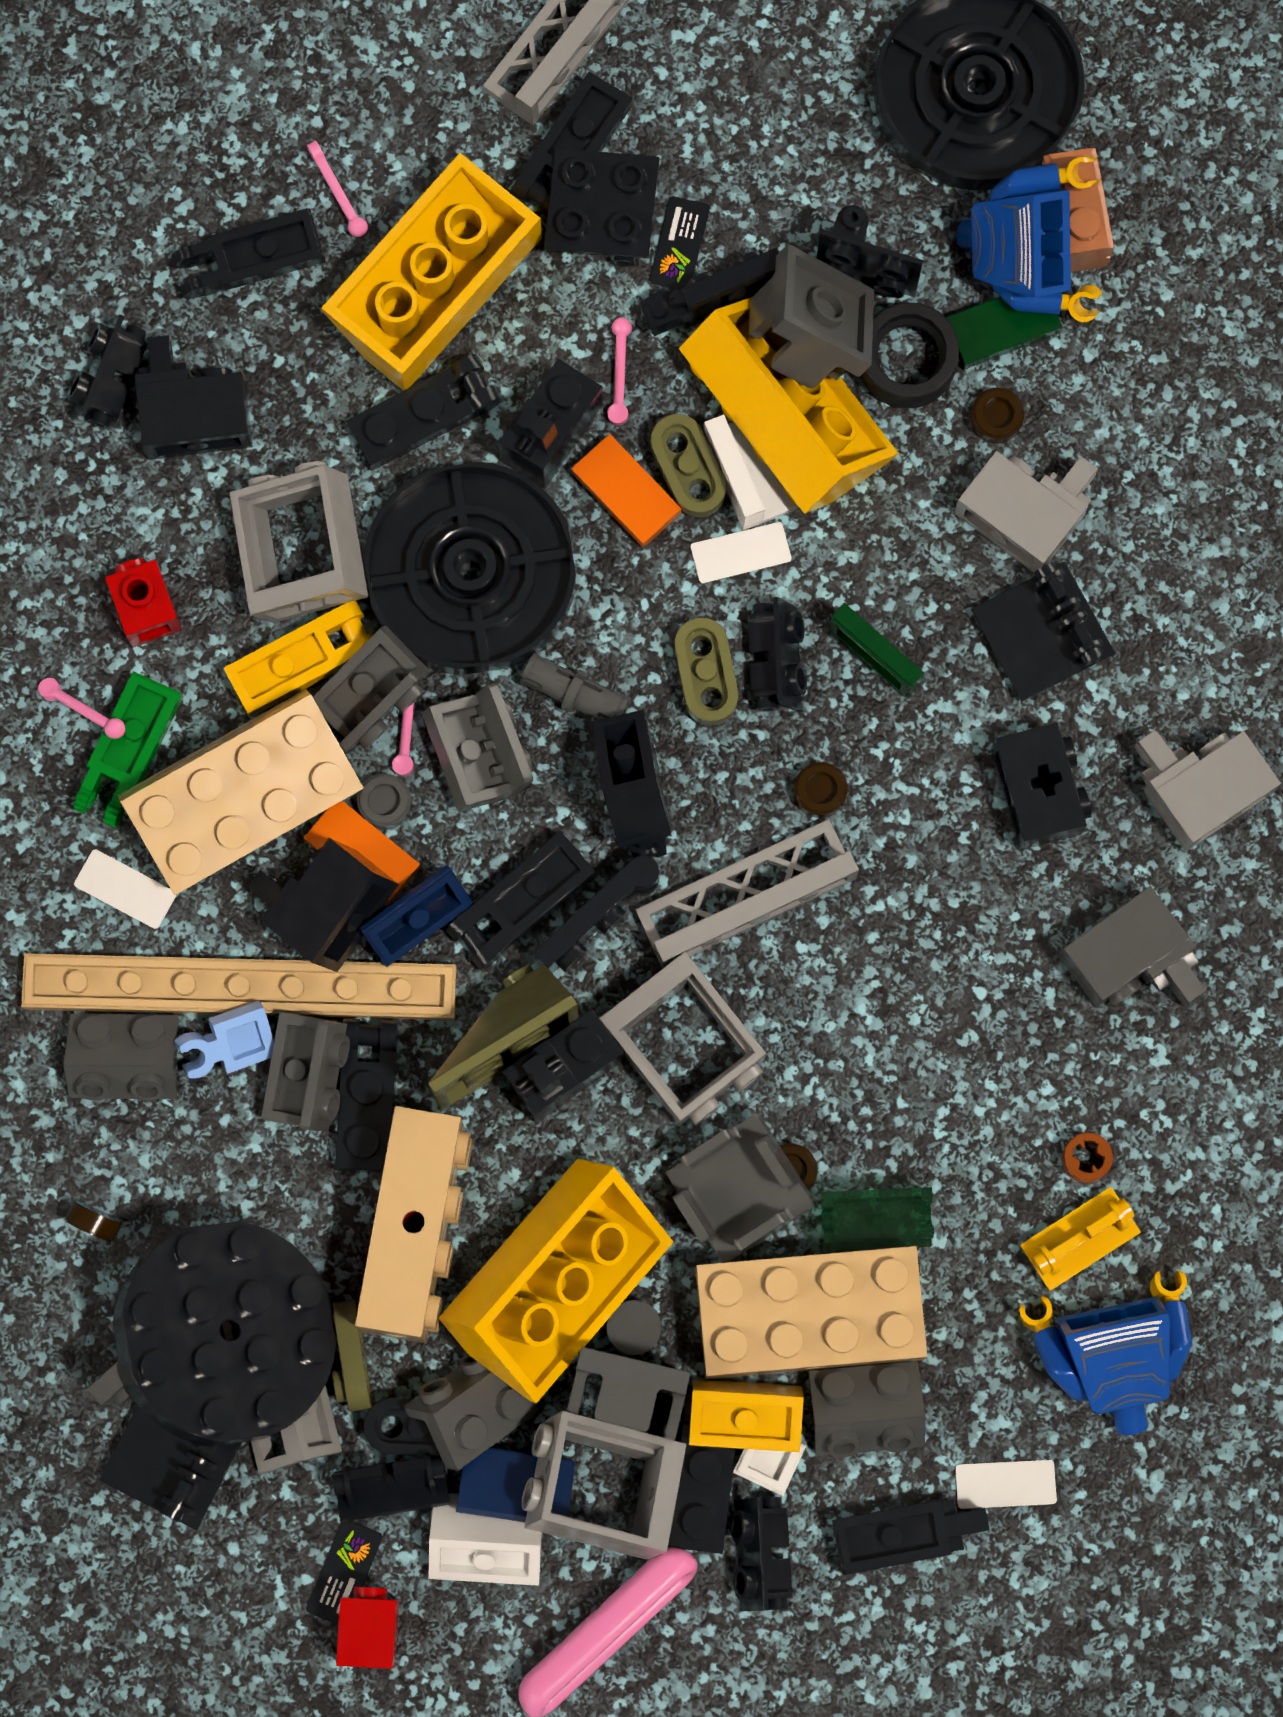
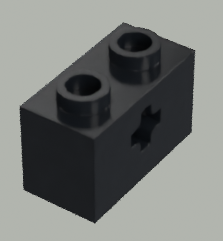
(1033, 816)

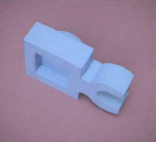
(236, 1040)

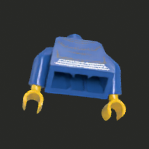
(1024, 240)
(1118, 1352)

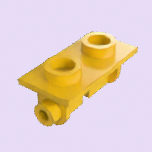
(1081, 1238)

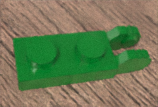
(147, 714)

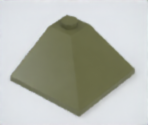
(512, 1025)

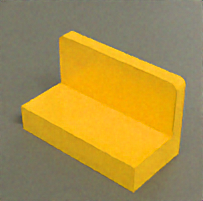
(746, 1415)

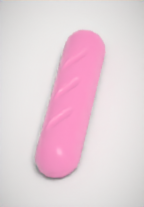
(605, 1631)

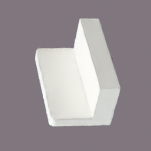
(749, 481)
(482, 1548)

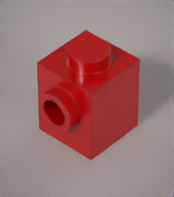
(143, 601)
(367, 1629)

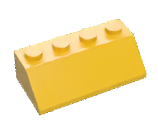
(433, 271)
(810, 438)
(557, 1278)

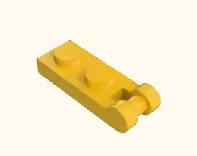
(297, 659)

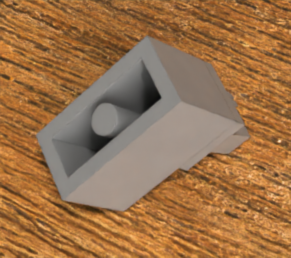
(1026, 515)
(1205, 793)

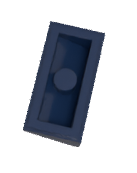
(416, 916)
(496, 1481)

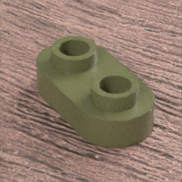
(688, 467)
(706, 672)
(352, 1380)

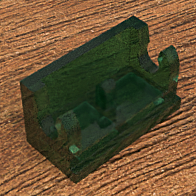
(876, 1219)

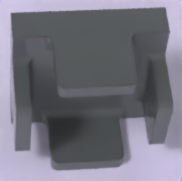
(819, 313)
(738, 1188)
(629, 1390)

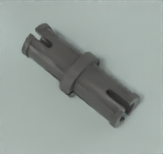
(573, 689)

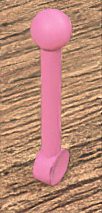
(357, 226)
(618, 412)
(51, 691)
(403, 763)

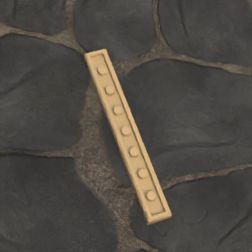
(226, 984)

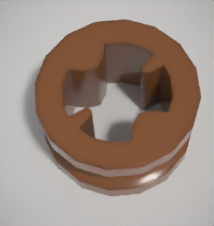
(1102, 1151)

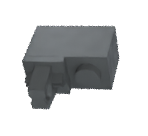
(1130, 944)

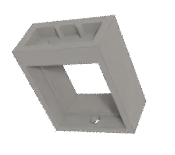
(250, 512)
(648, 998)
(656, 1494)

